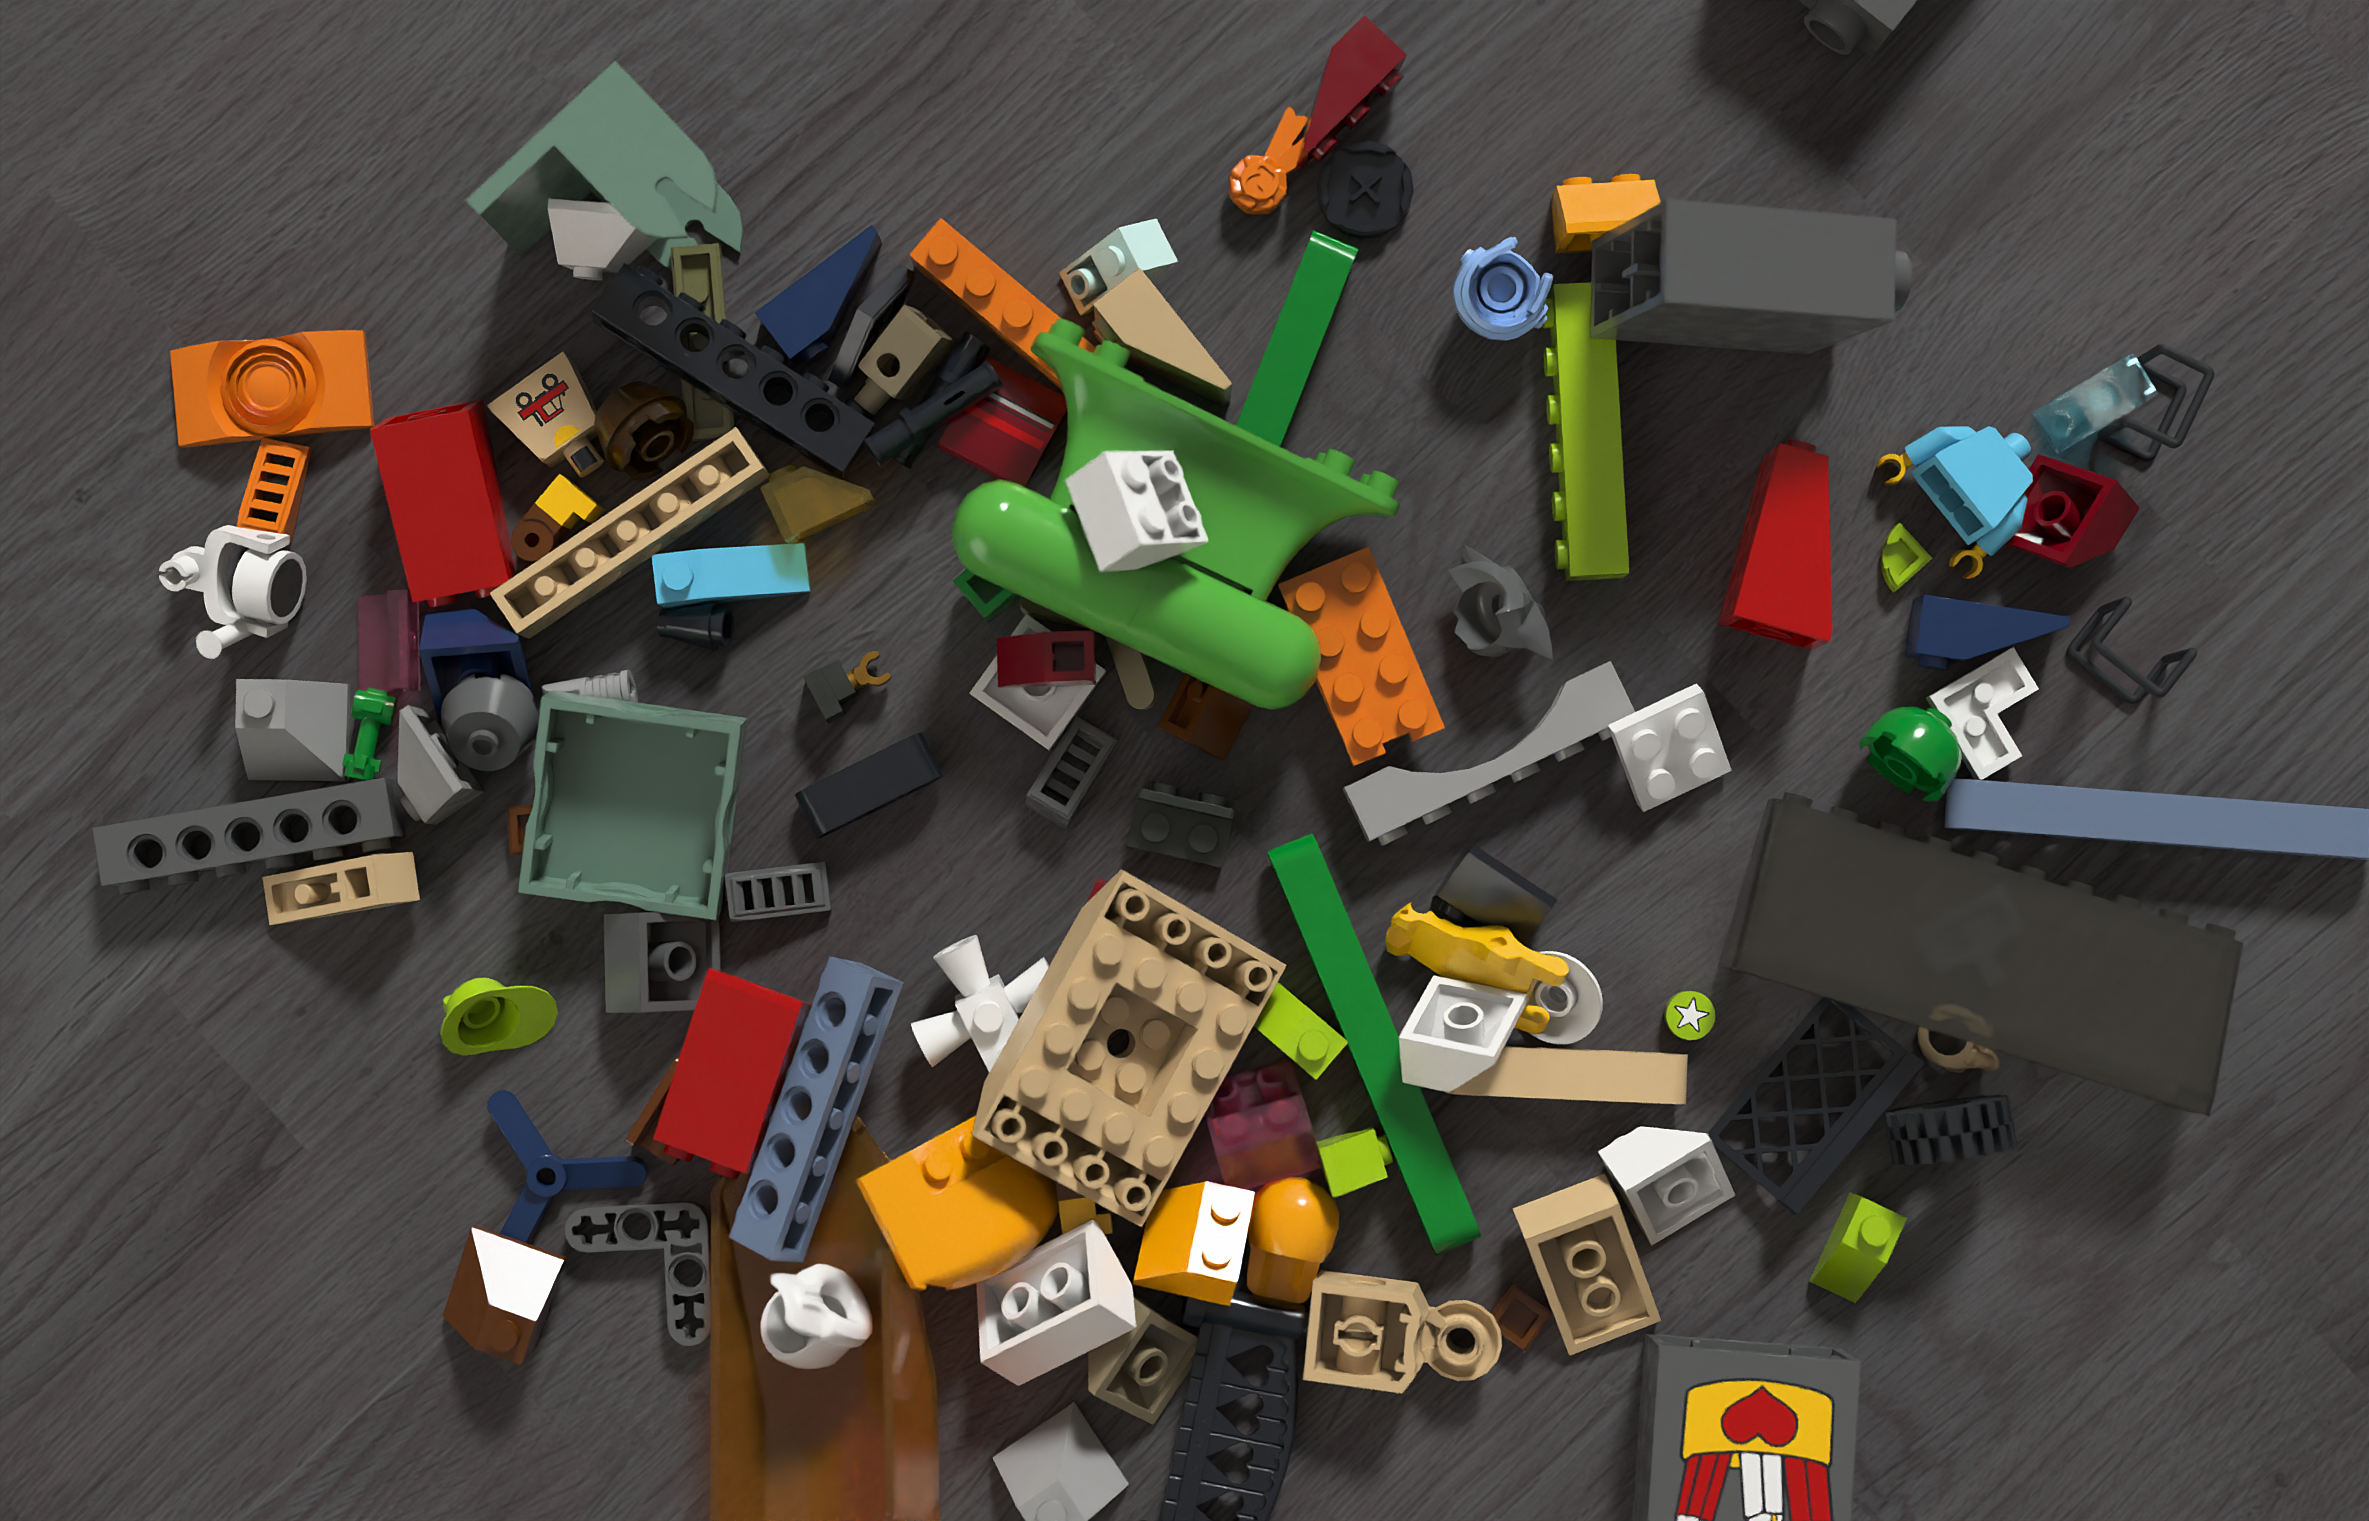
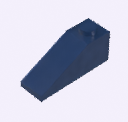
(814, 306)
(1955, 630)

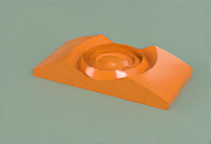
(272, 387)

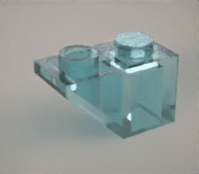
(2095, 403)

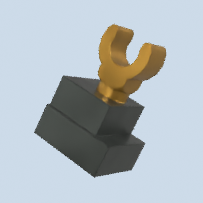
(834, 687)

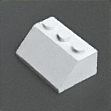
(1054, 1305)

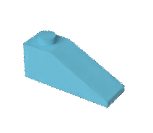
(729, 574)

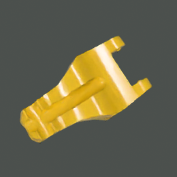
(1476, 956)

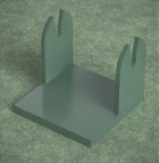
(626, 155)

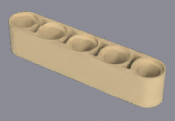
(1583, 1075)

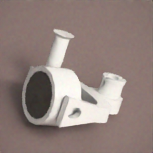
(264, 587)

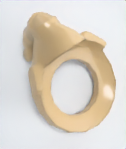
(1970, 1057)

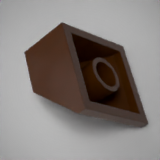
(502, 1294)

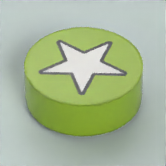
(1689, 1015)

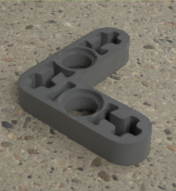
(676, 1249)

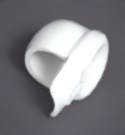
(815, 1317)

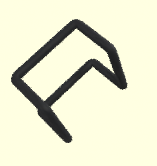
(2159, 436)
(2146, 683)

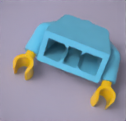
(1973, 482)

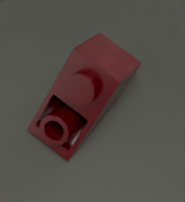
(1046, 659)

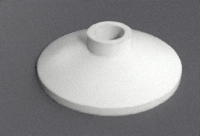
(1573, 1015)

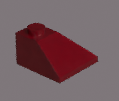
(2072, 513)

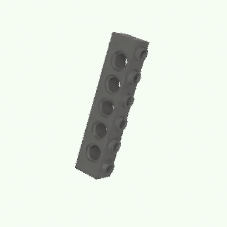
(124, 845)

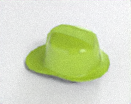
(495, 1017)

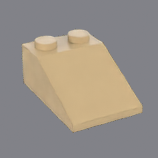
(1157, 338)
(1587, 1264)

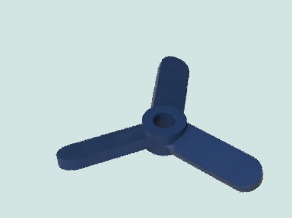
(570, 1173)

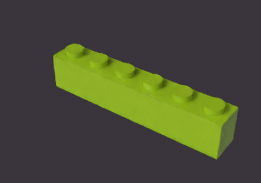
(1587, 440)

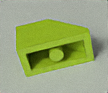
(1299, 1032)
(1354, 1160)
(1857, 1247)

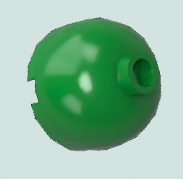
(1914, 750)

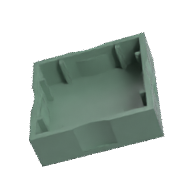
(632, 804)

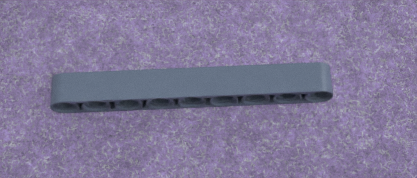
(2157, 819)

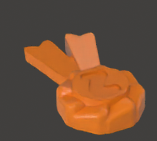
(1260, 182)

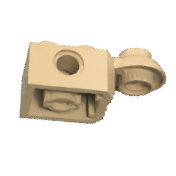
(1383, 1330)

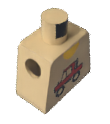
(553, 415)

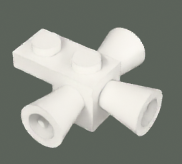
(984, 1007)

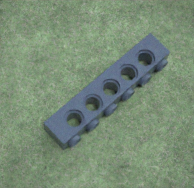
(815, 1110)

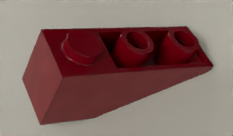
(1354, 73)

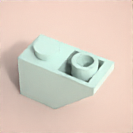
(1115, 259)

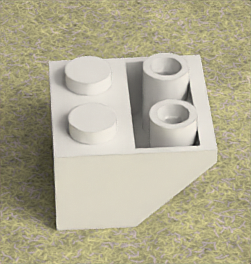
(1135, 509)

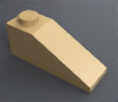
(341, 887)

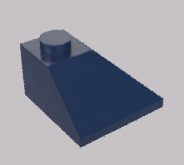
(467, 644)

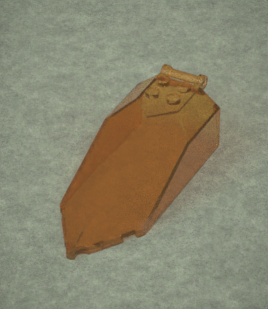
(833, 1437)

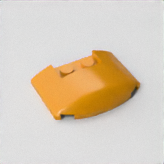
(959, 1209)

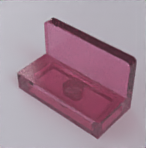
(389, 642)

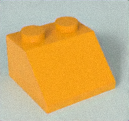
(1590, 210)
(1195, 1241)

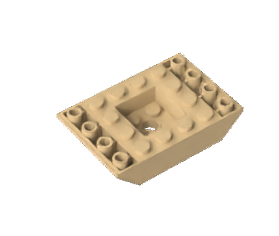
(1124, 1119)

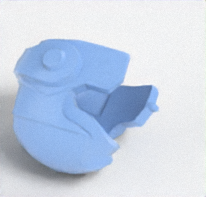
(1500, 292)

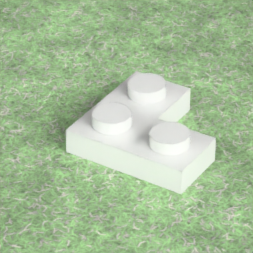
(1974, 707)

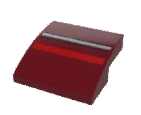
(1008, 428)

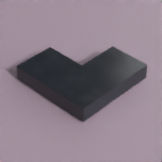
(868, 322)

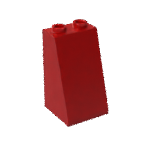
(445, 501)
(1784, 553)
(730, 1073)

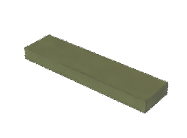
(699, 274)

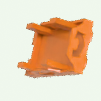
(1366, 658)

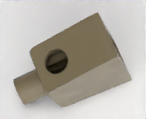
(919, 347)

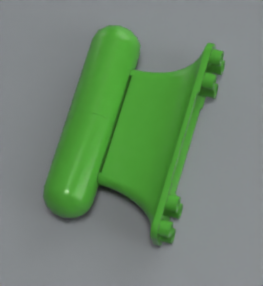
(1193, 606)

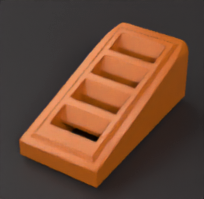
(257, 485)

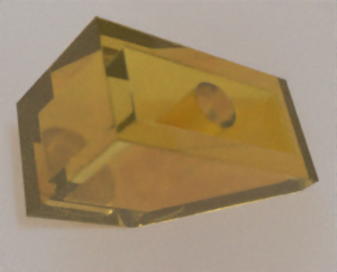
(812, 501)

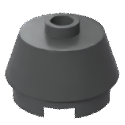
(489, 721)

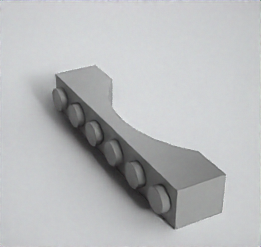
(1399, 796)

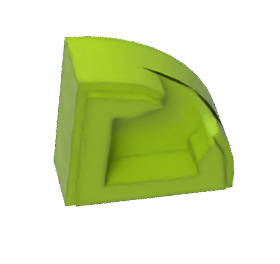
(1901, 557)

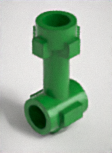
(373, 709)

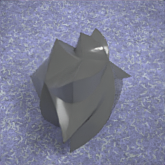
(1497, 610)

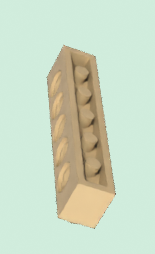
(630, 534)

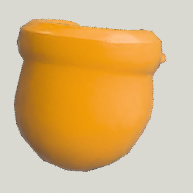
(1289, 1236)

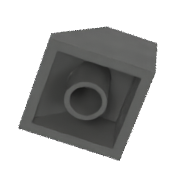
(657, 960)

